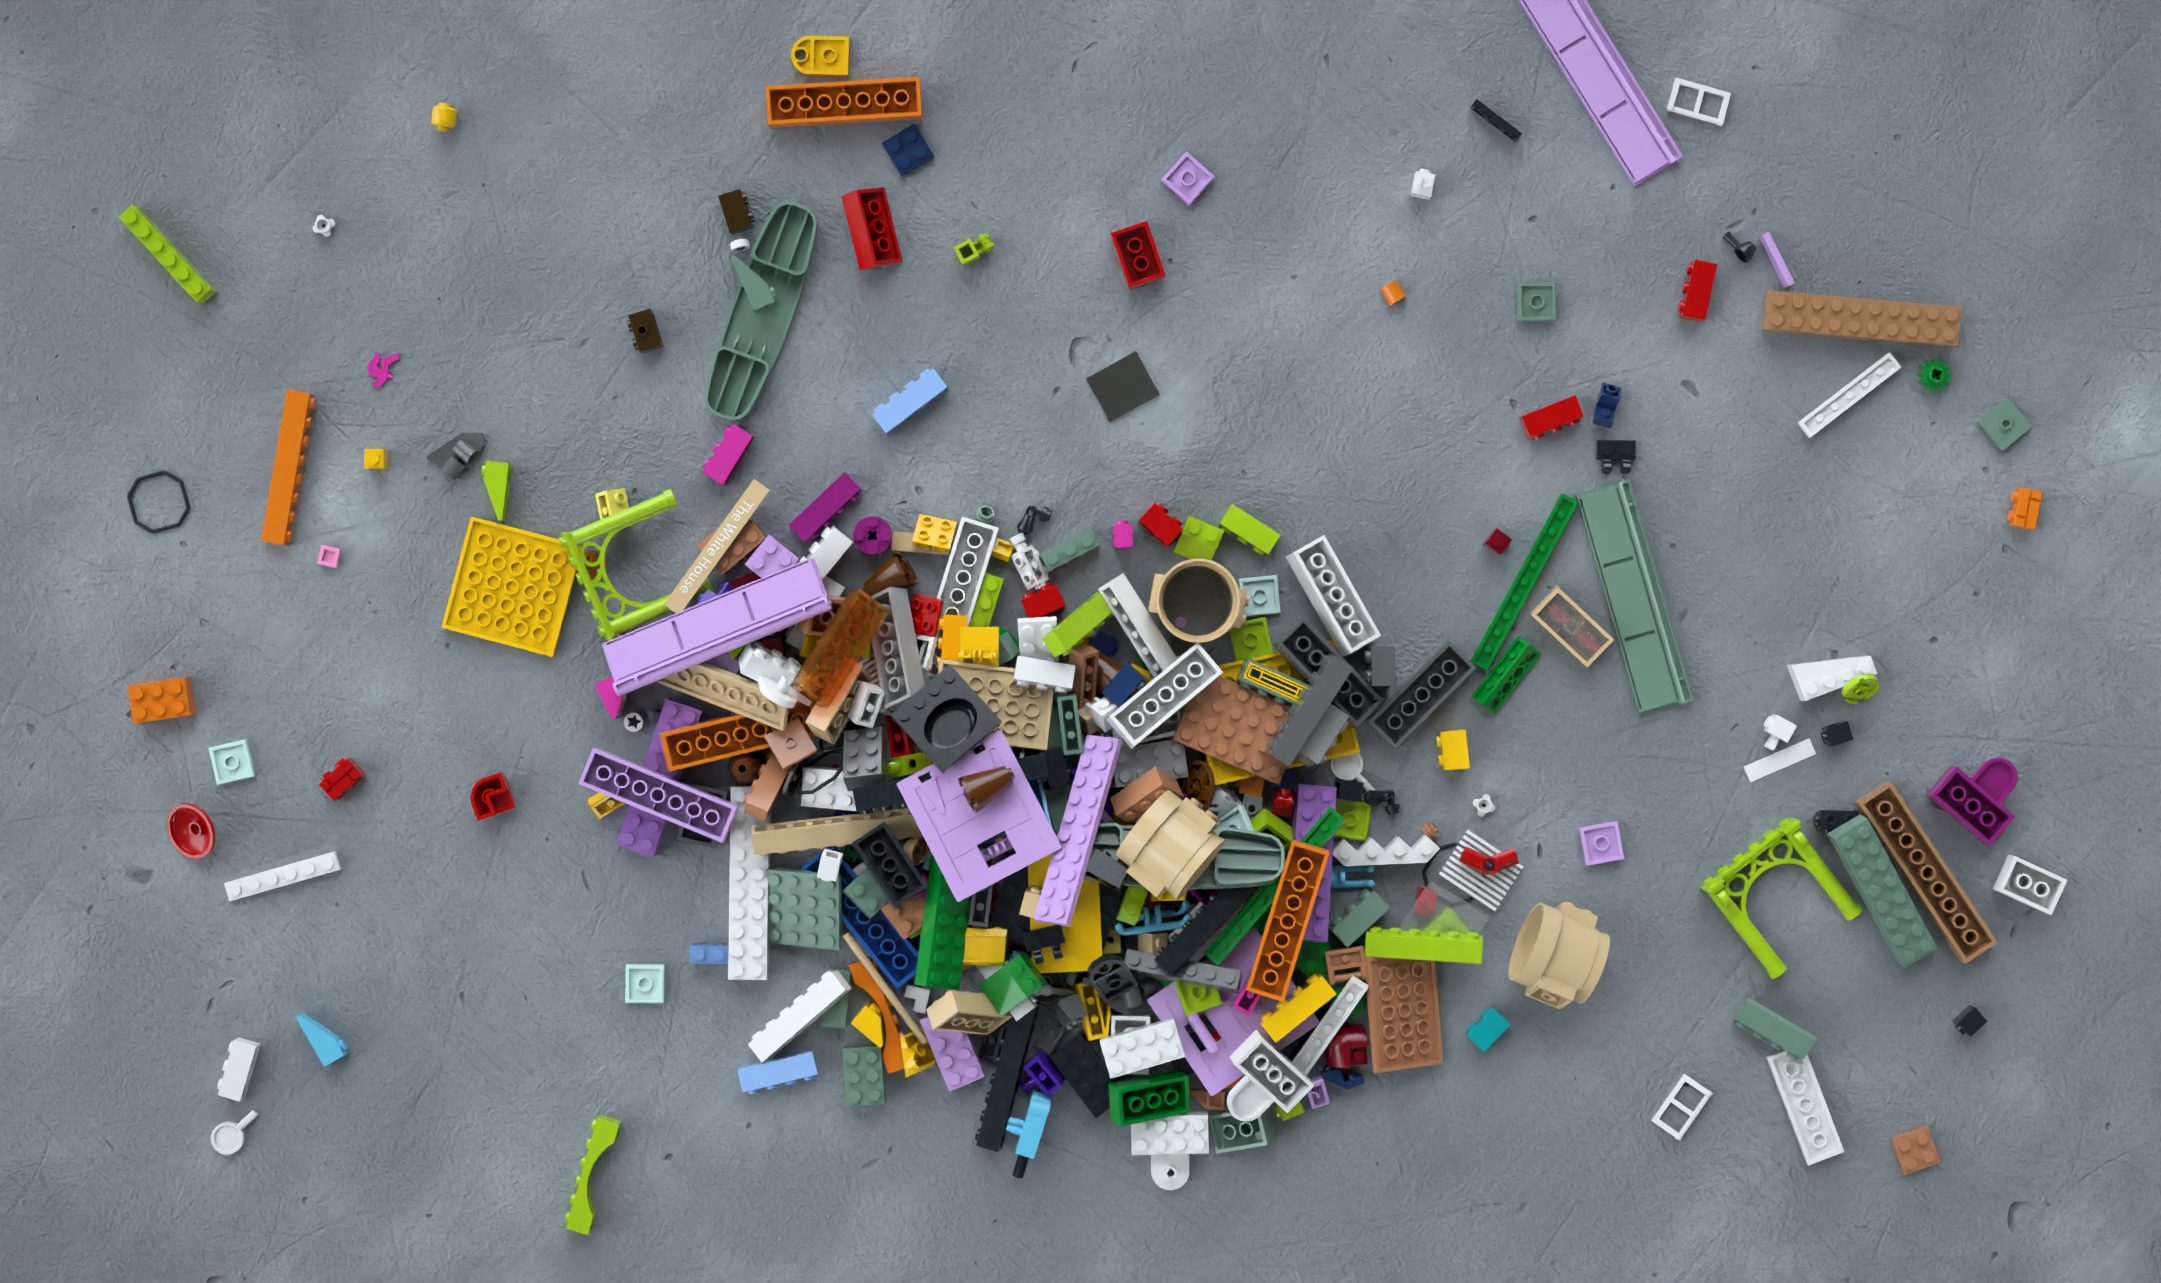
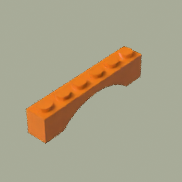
(892, 1052)

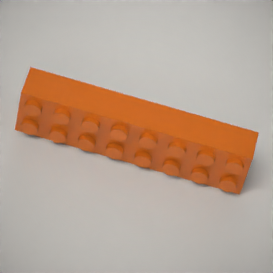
(844, 102)
(721, 738)
(1287, 920)

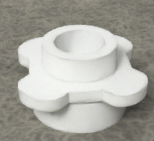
(318, 225)
(1484, 800)

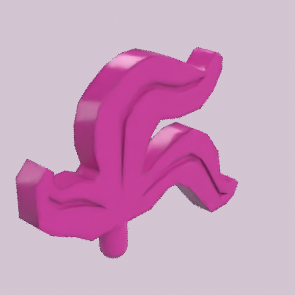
(375, 371)

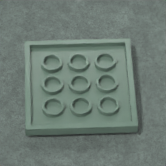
(804, 909)

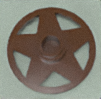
(1197, 783)

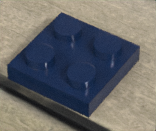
(907, 150)

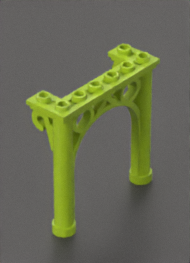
(610, 526)
(1720, 893)

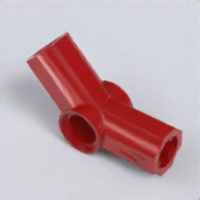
(1500, 861)

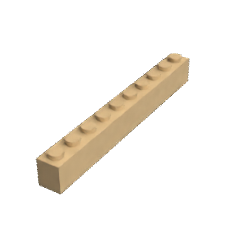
(829, 831)

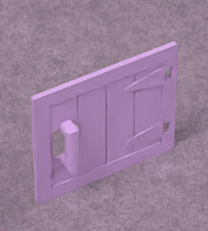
(956, 830)
(1234, 1027)

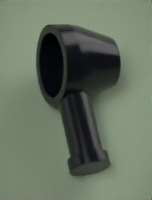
(1743, 251)

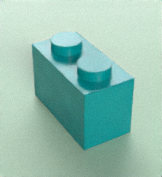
(1487, 1028)

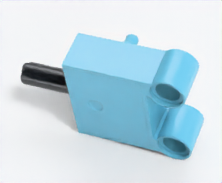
(1029, 1130)

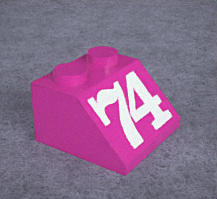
(613, 703)

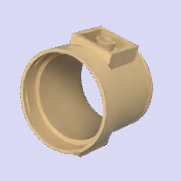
(1238, 599)
(1171, 845)
(1559, 954)

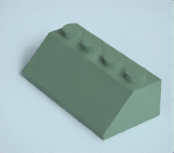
(1774, 1029)

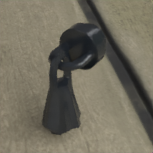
(1026, 524)
(1375, 797)

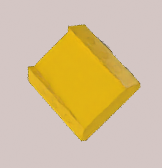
(985, 946)
(915, 1055)

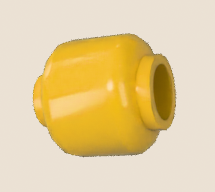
(444, 117)

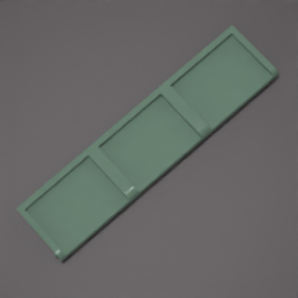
(1634, 597)

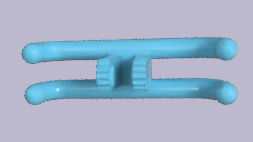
(1338, 876)
(1153, 920)

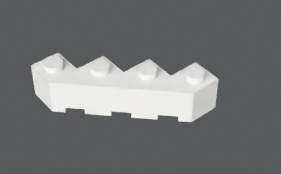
(1394, 853)

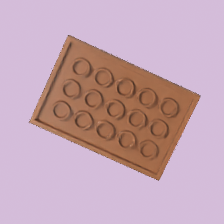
(1233, 727)
(1403, 1013)

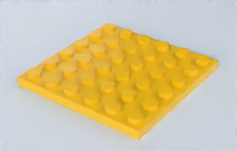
(510, 587)

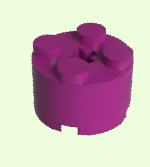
(872, 524)

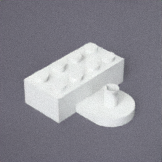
(773, 673)
(1267, 1079)
(1169, 1144)

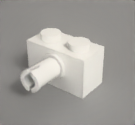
(867, 704)

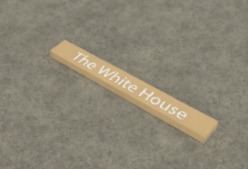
(717, 546)

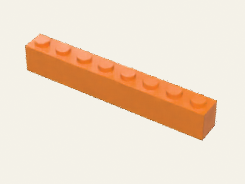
(287, 467)

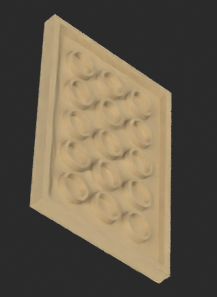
(1022, 710)

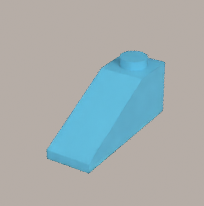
(325, 1042)

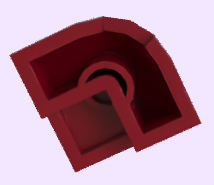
(1348, 1047)

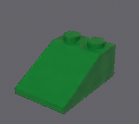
(1013, 983)

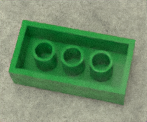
(1149, 1098)

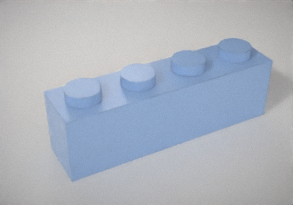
(909, 401)
(777, 1071)

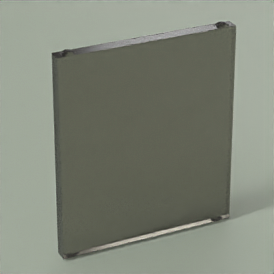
(1122, 386)

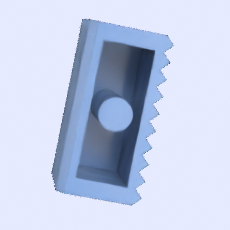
(709, 953)

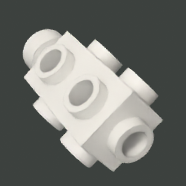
(1028, 563)

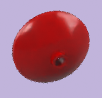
(191, 830)

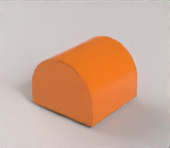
(1393, 293)

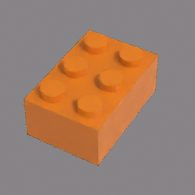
(162, 700)

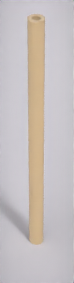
(885, 988)

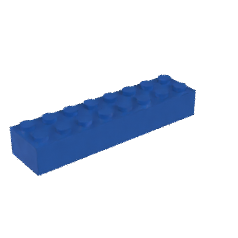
(877, 935)

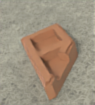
(1210, 1102)

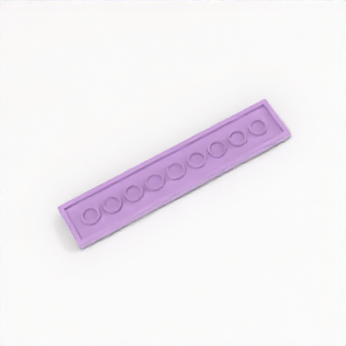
(1078, 830)

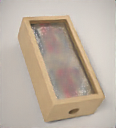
(1572, 626)

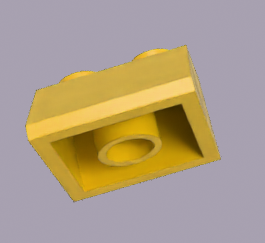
(1453, 749)
(871, 1023)

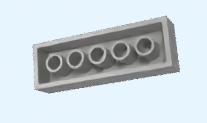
(897, 650)

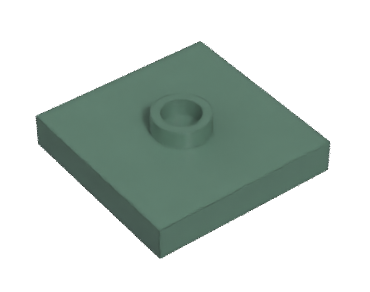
(1536, 302)
(2004, 424)

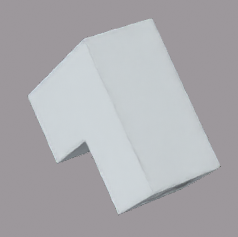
(920, 994)

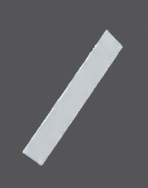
(1779, 760)

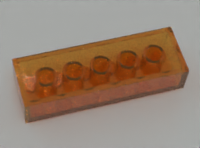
(839, 648)

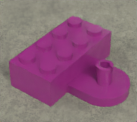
(1977, 799)

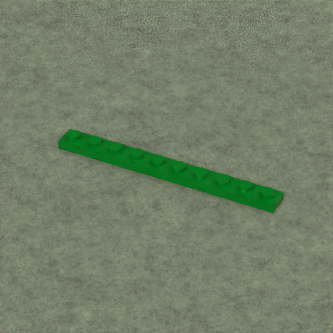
(1524, 581)
(1263, 898)

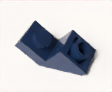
(1606, 405)
(1334, 1075)

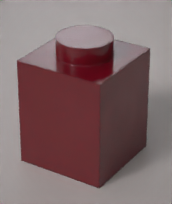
(1497, 541)

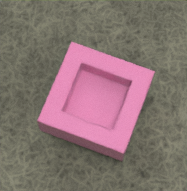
(329, 556)

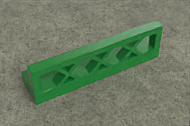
(1504, 673)

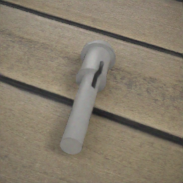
(1047, 990)

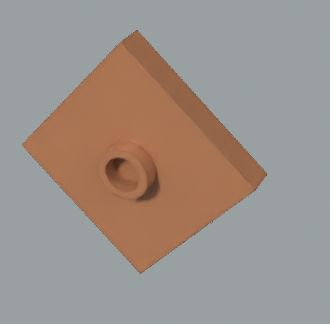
(790, 744)

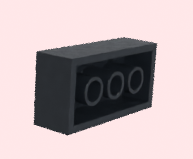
(889, 866)
(1084, 1072)

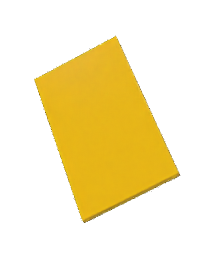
(1083, 936)

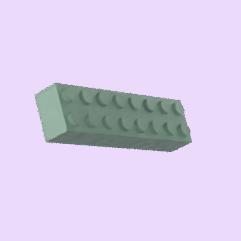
(1882, 890)

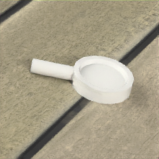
(1346, 770)
(230, 1136)

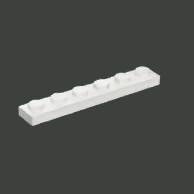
(1849, 395)
(282, 876)
(1330, 1024)

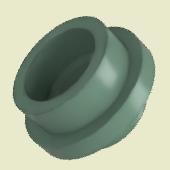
(988, 512)

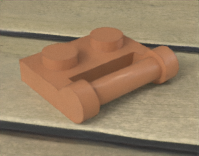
(1344, 959)

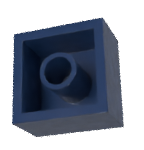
(1125, 685)

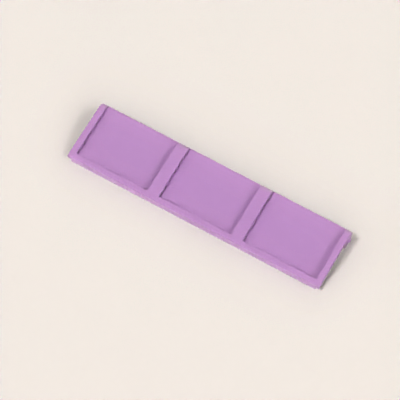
(1604, 86)
(716, 626)

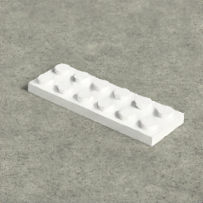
(1031, 643)
(1805, 1107)

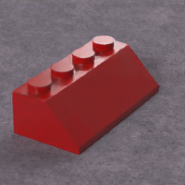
(871, 228)

